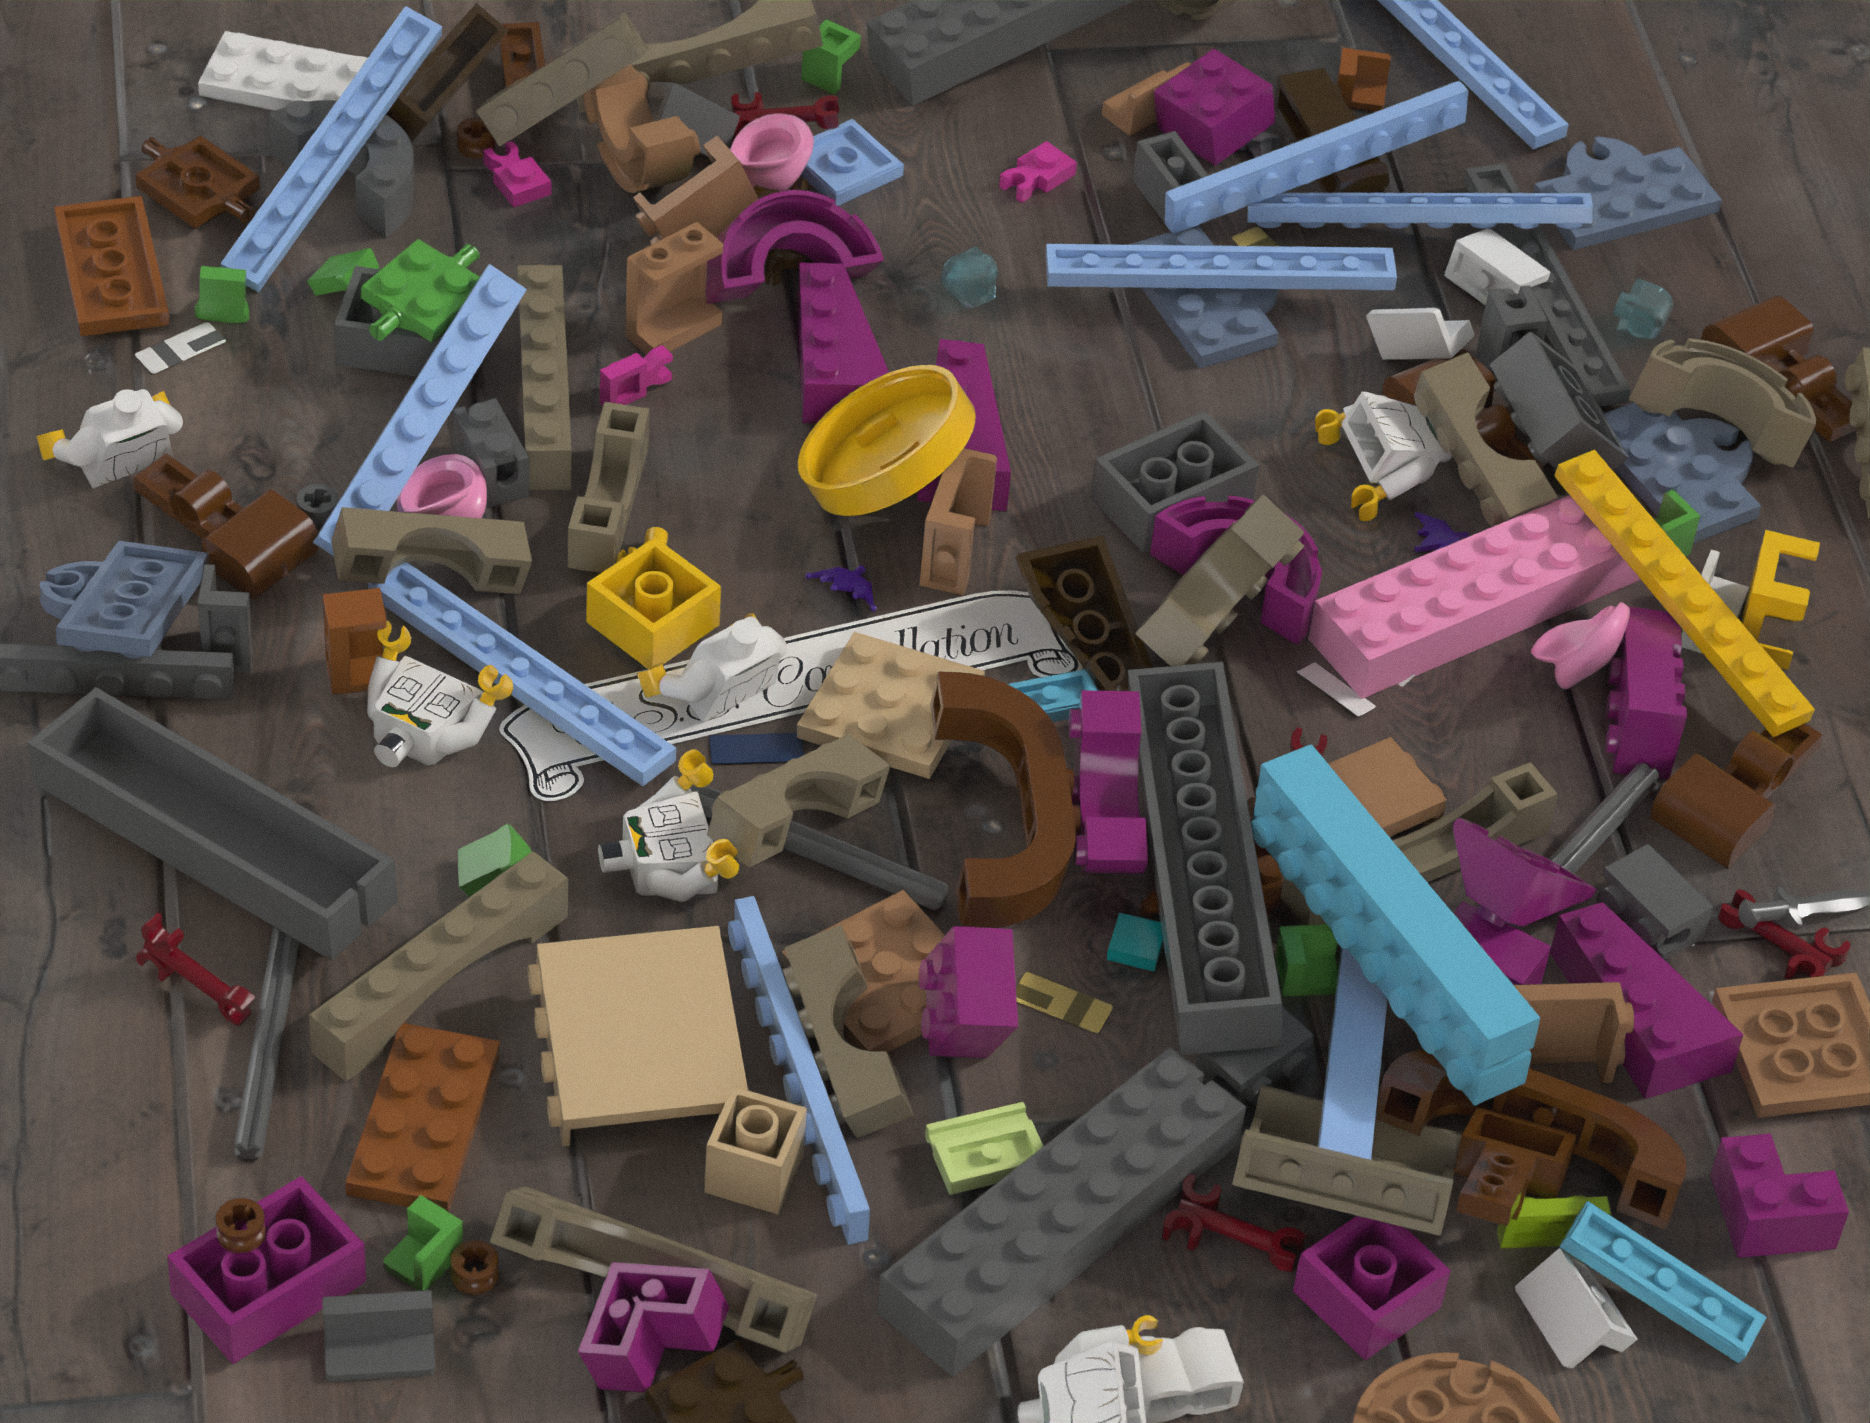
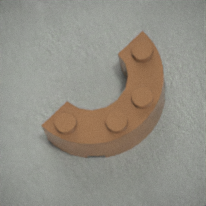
(635, 146)

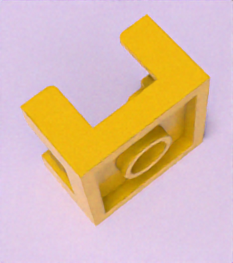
(1773, 597)

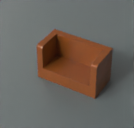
(352, 637)

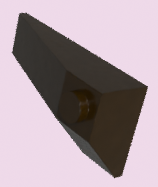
(1087, 608)

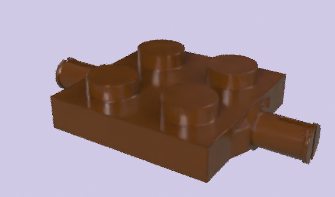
(197, 181)

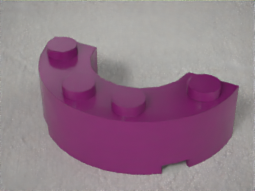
(788, 221)
(1193, 525)
(1106, 783)

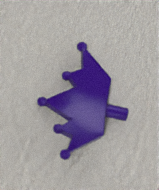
(1437, 533)
(847, 581)

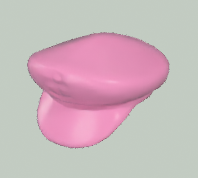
(774, 150)
(445, 487)
(1582, 645)

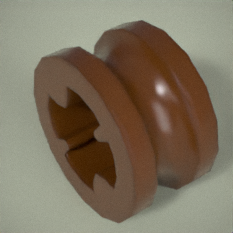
(474, 138)
(240, 1240)
(474, 1252)

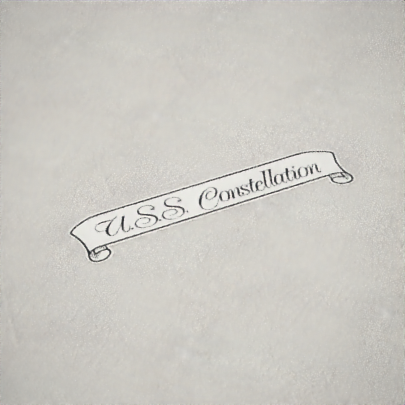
(971, 630)

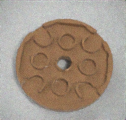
(1452, 1391)

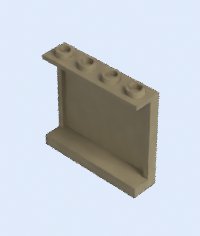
(1401, 1184)

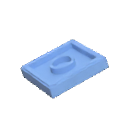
(849, 163)

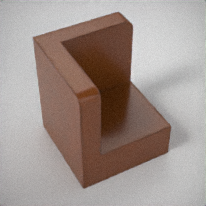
(1363, 78)

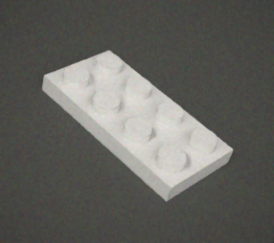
(275, 72)

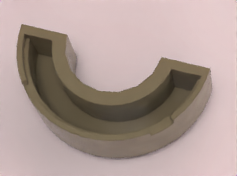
(1731, 386)
(1218, 580)

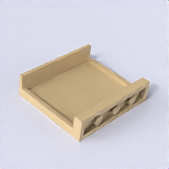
(636, 1028)

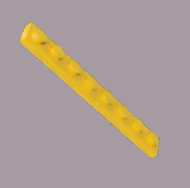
(1684, 593)

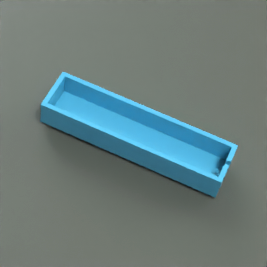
(1394, 925)

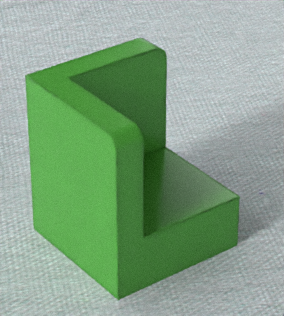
(824, 64)
(1678, 521)
(1306, 960)
(427, 1247)

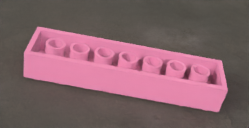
(1466, 596)

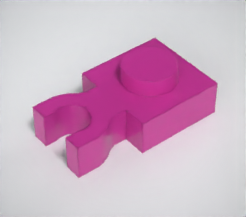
(1039, 168)
(516, 178)
(629, 378)

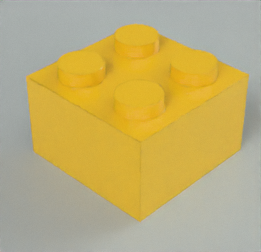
(653, 604)

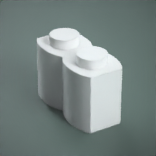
(1189, 1375)

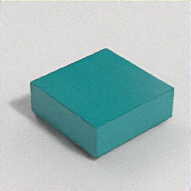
(1136, 942)

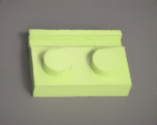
(982, 1146)

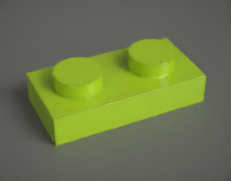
(1545, 1221)

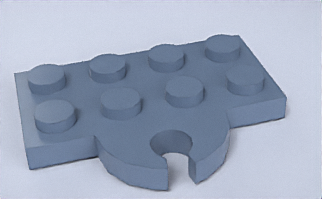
(1631, 190)
(1213, 321)
(1686, 458)
(124, 600)

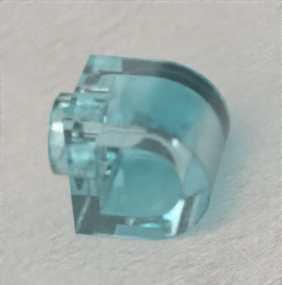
(970, 277)
(1643, 310)

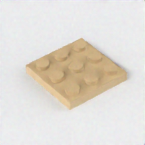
(883, 701)

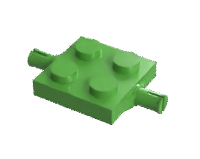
(420, 290)

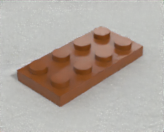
(111, 266)
(423, 1117)

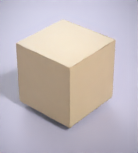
(755, 1150)

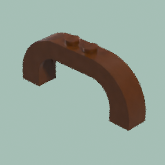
(1005, 719)
(1607, 1131)

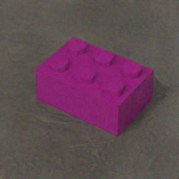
(269, 1290)

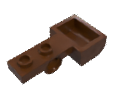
(1780, 338)
(1492, 423)
(247, 544)
(1729, 807)
(1507, 1161)

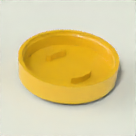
(886, 440)

